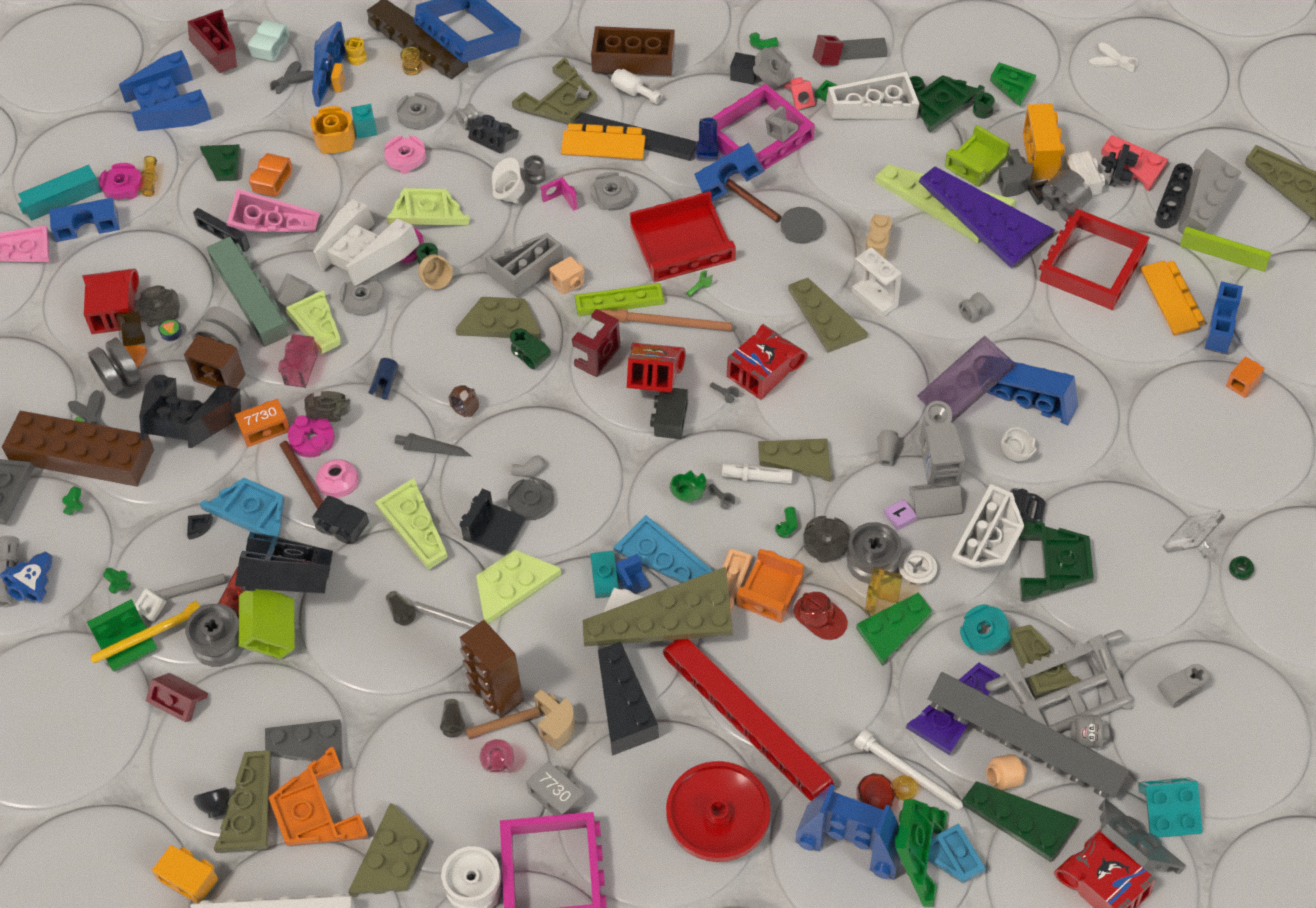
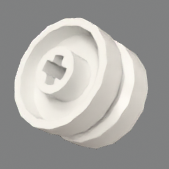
(472, 878)

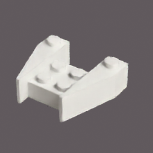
(360, 251)

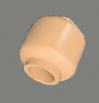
(1006, 772)

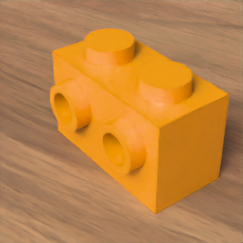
(185, 874)

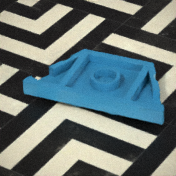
(248, 507)

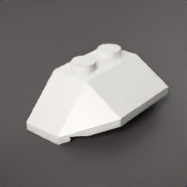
(991, 531)

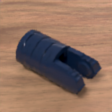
(384, 376)

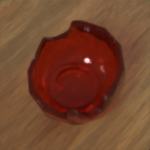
(875, 791)

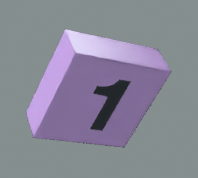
(900, 514)

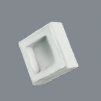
(150, 604)

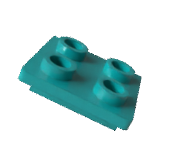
(1172, 806)

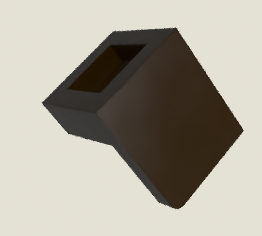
(130, 328)

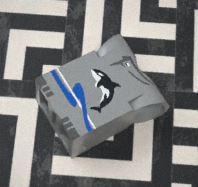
(941, 445)

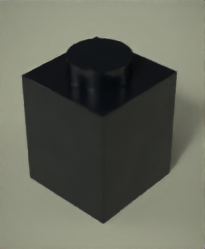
(742, 68)

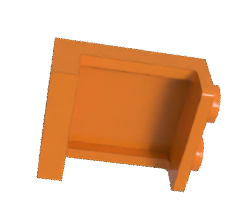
(770, 585)

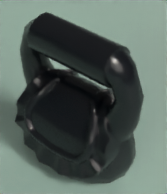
(1023, 502)

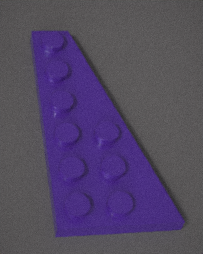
(995, 223)

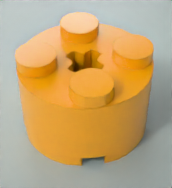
(333, 130)

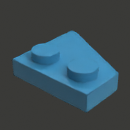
(955, 854)

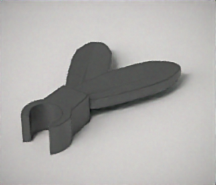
(291, 76)
(87, 413)

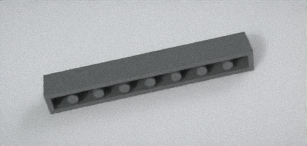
(1028, 734)

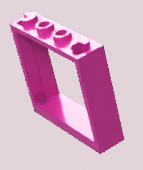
(778, 149)
(545, 824)

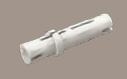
(750, 472)

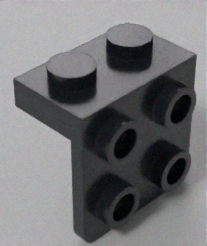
(490, 524)

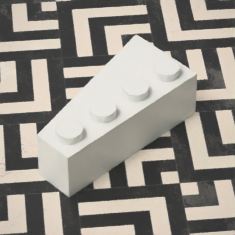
(874, 99)

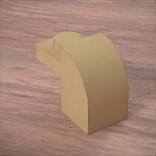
(559, 720)

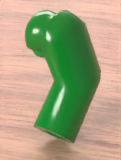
(755, 41)
(790, 525)

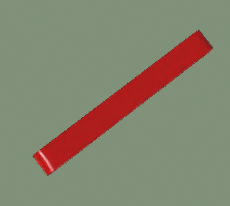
(748, 718)

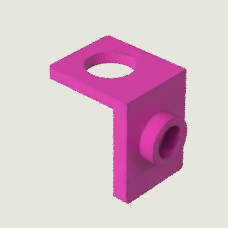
(563, 189)

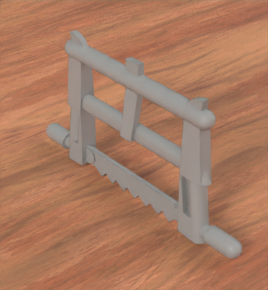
(1108, 674)

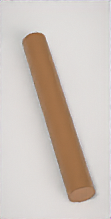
(503, 722)

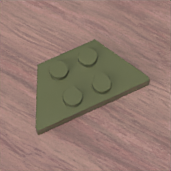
(498, 318)
(391, 856)

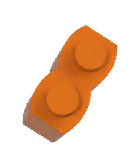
(270, 174)

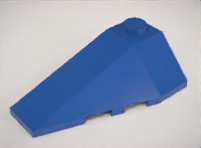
(328, 51)

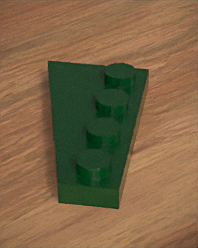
(1025, 821)

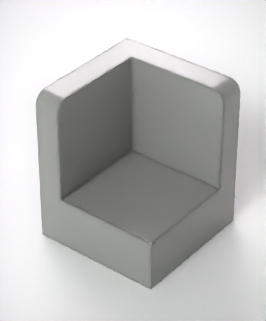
(779, 126)
(291, 290)

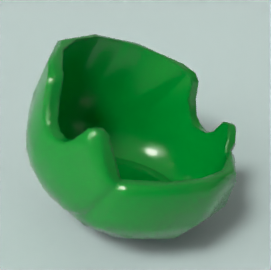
(688, 486)

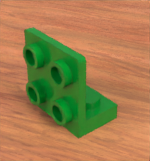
(116, 626)

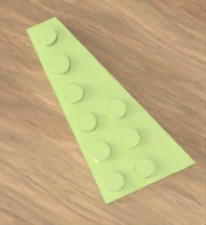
(907, 186)

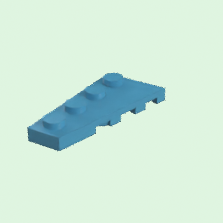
(661, 552)

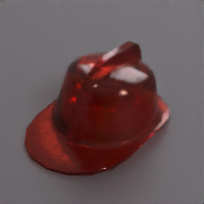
(820, 615)

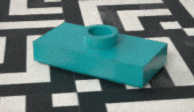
(604, 573)

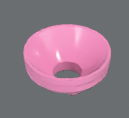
(338, 485)

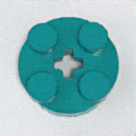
(997, 635)

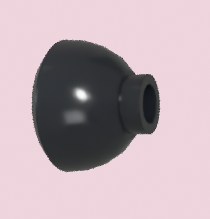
(212, 801)

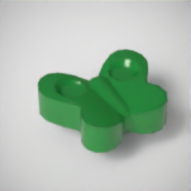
(72, 501)
(117, 580)

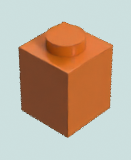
(1245, 377)

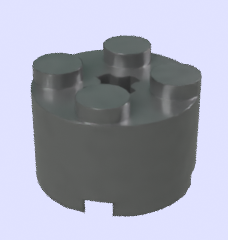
(1066, 193)

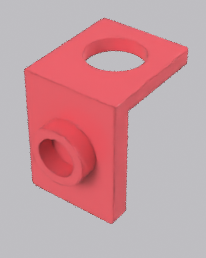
(797, 86)

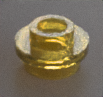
(908, 782)

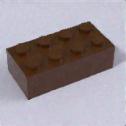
(633, 49)
(491, 669)

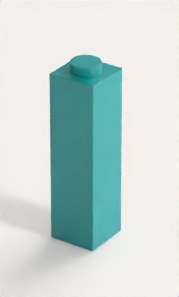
(59, 192)

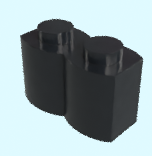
(340, 519)

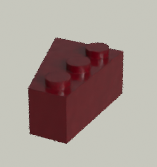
(213, 40)

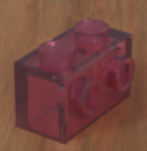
(298, 360)

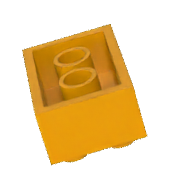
(1043, 140)

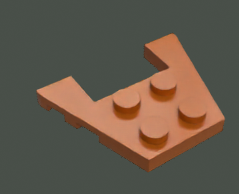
(303, 811)

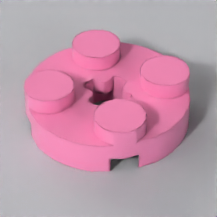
(406, 162)

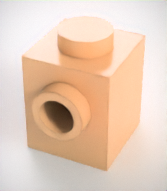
(567, 275)

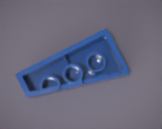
(1039, 388)

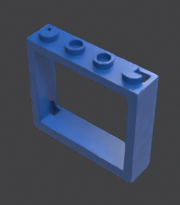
(505, 31)

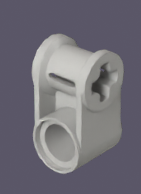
(1184, 684)

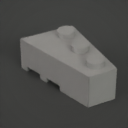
(526, 264)

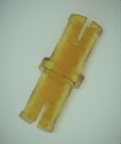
(149, 176)

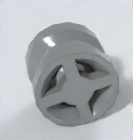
(466, 115)

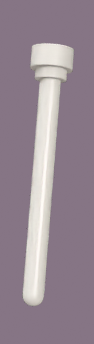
(867, 742)

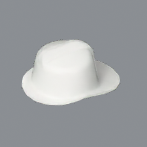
(507, 180)

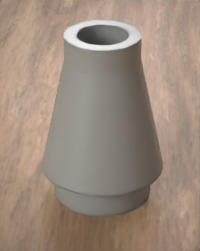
(887, 446)

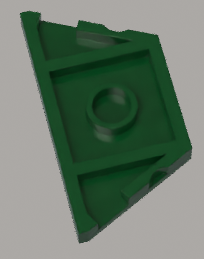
(944, 99)

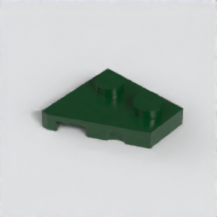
(223, 160)

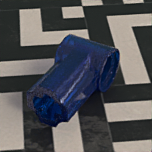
(707, 144)

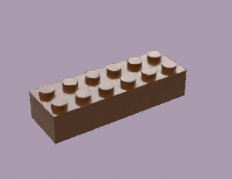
(78, 448)

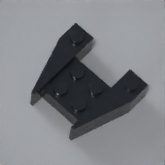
(183, 419)
(282, 565)

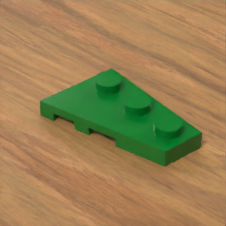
(893, 625)

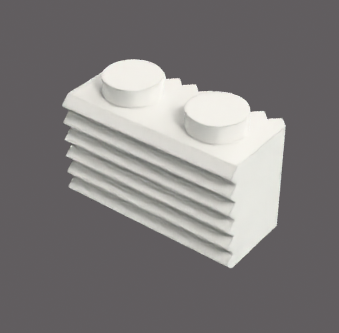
(1087, 168)

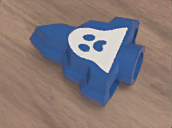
(28, 578)

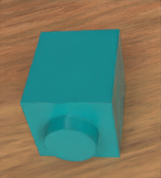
(364, 121)

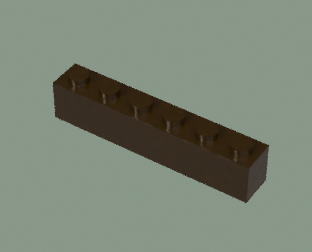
(401, 28)

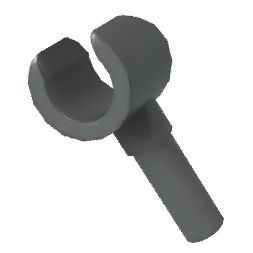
(730, 390)
(723, 496)

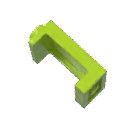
(978, 156)

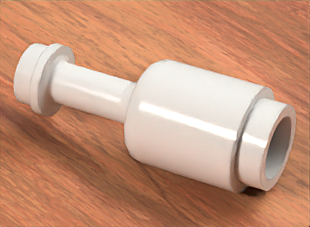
(633, 84)

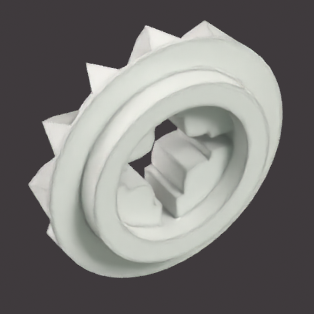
(913, 559)

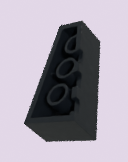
(626, 705)

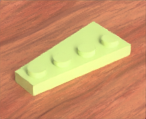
(412, 521)

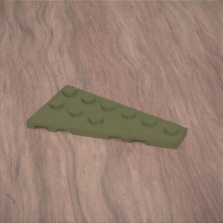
(1287, 176)
(679, 612)

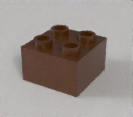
(214, 363)

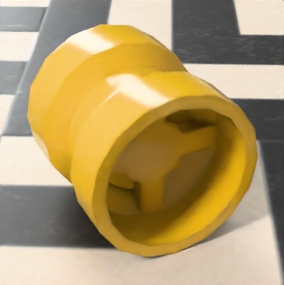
(355, 51)

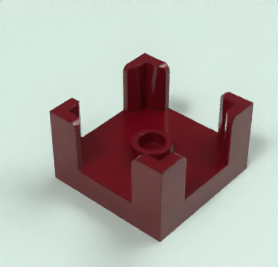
(601, 347)

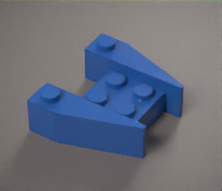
(159, 99)
(855, 822)

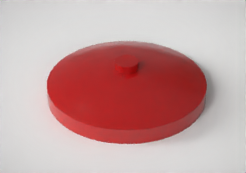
(718, 811)

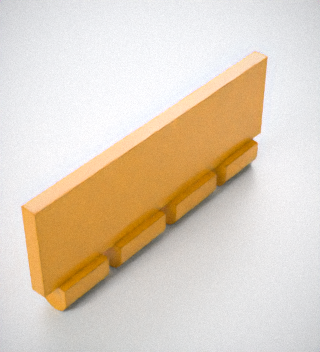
(605, 145)
(1173, 297)

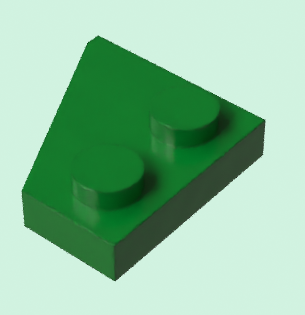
(1013, 82)

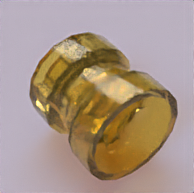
(411, 61)

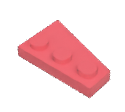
(1148, 166)

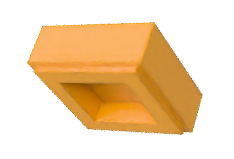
(338, 77)

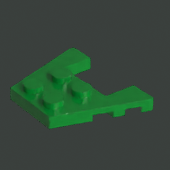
(914, 843)

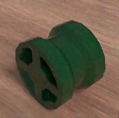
(983, 105)
(426, 249)

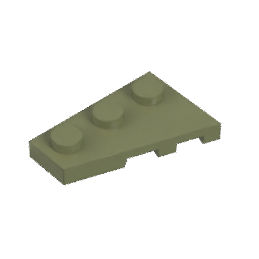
(801, 455)
(1031, 646)

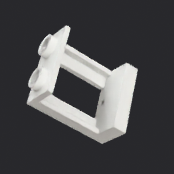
(870, 291)

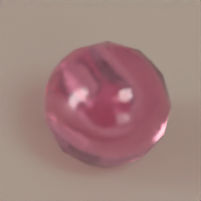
(497, 756)

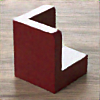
(827, 50)

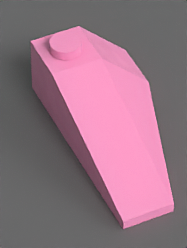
(265, 214)

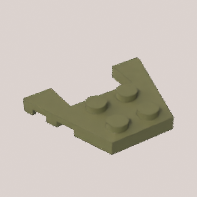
(561, 101)

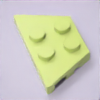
(427, 207)
(511, 582)

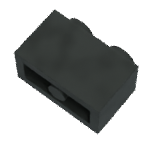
(670, 413)

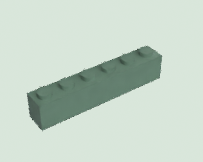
(247, 291)

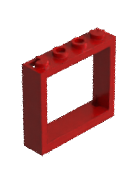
(1082, 287)

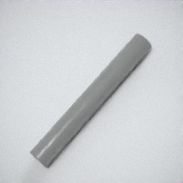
(191, 586)
(445, 616)

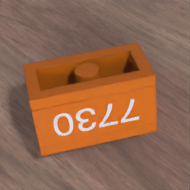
(262, 422)

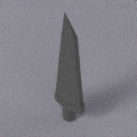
(423, 444)

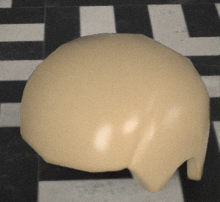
(435, 272)

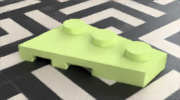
(315, 320)

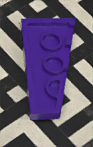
(941, 728)

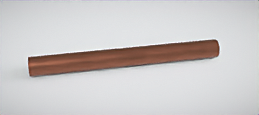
(753, 200)
(301, 473)

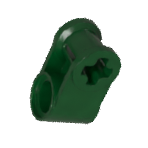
(528, 348)

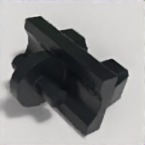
(1124, 157)

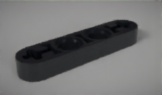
(1176, 196)

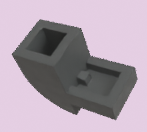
(1016, 177)

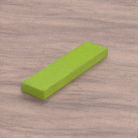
(1225, 249)
(620, 298)

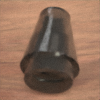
(400, 608)
(452, 720)

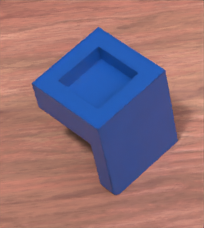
(631, 574)

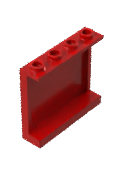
(681, 237)

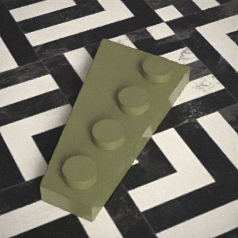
(825, 317)
(248, 811)

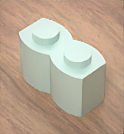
(268, 40)

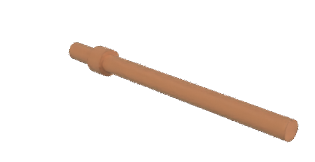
(624, 316)

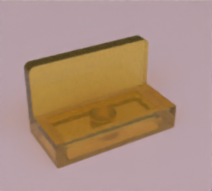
(882, 586)

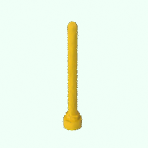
(145, 634)

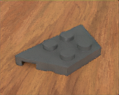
(1136, 842)

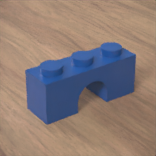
(741, 161)
(68, 219)
(1223, 317)

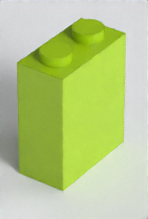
(266, 622)

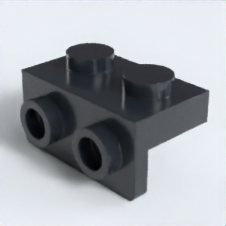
(491, 133)

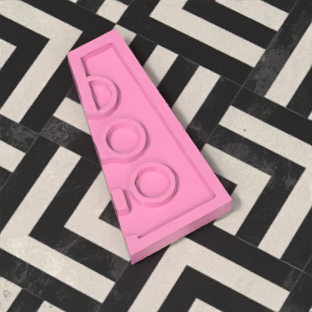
(25, 245)

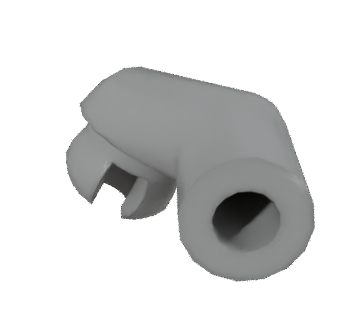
(530, 469)

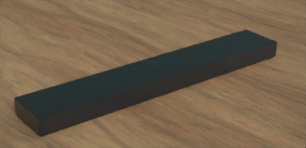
(654, 140)

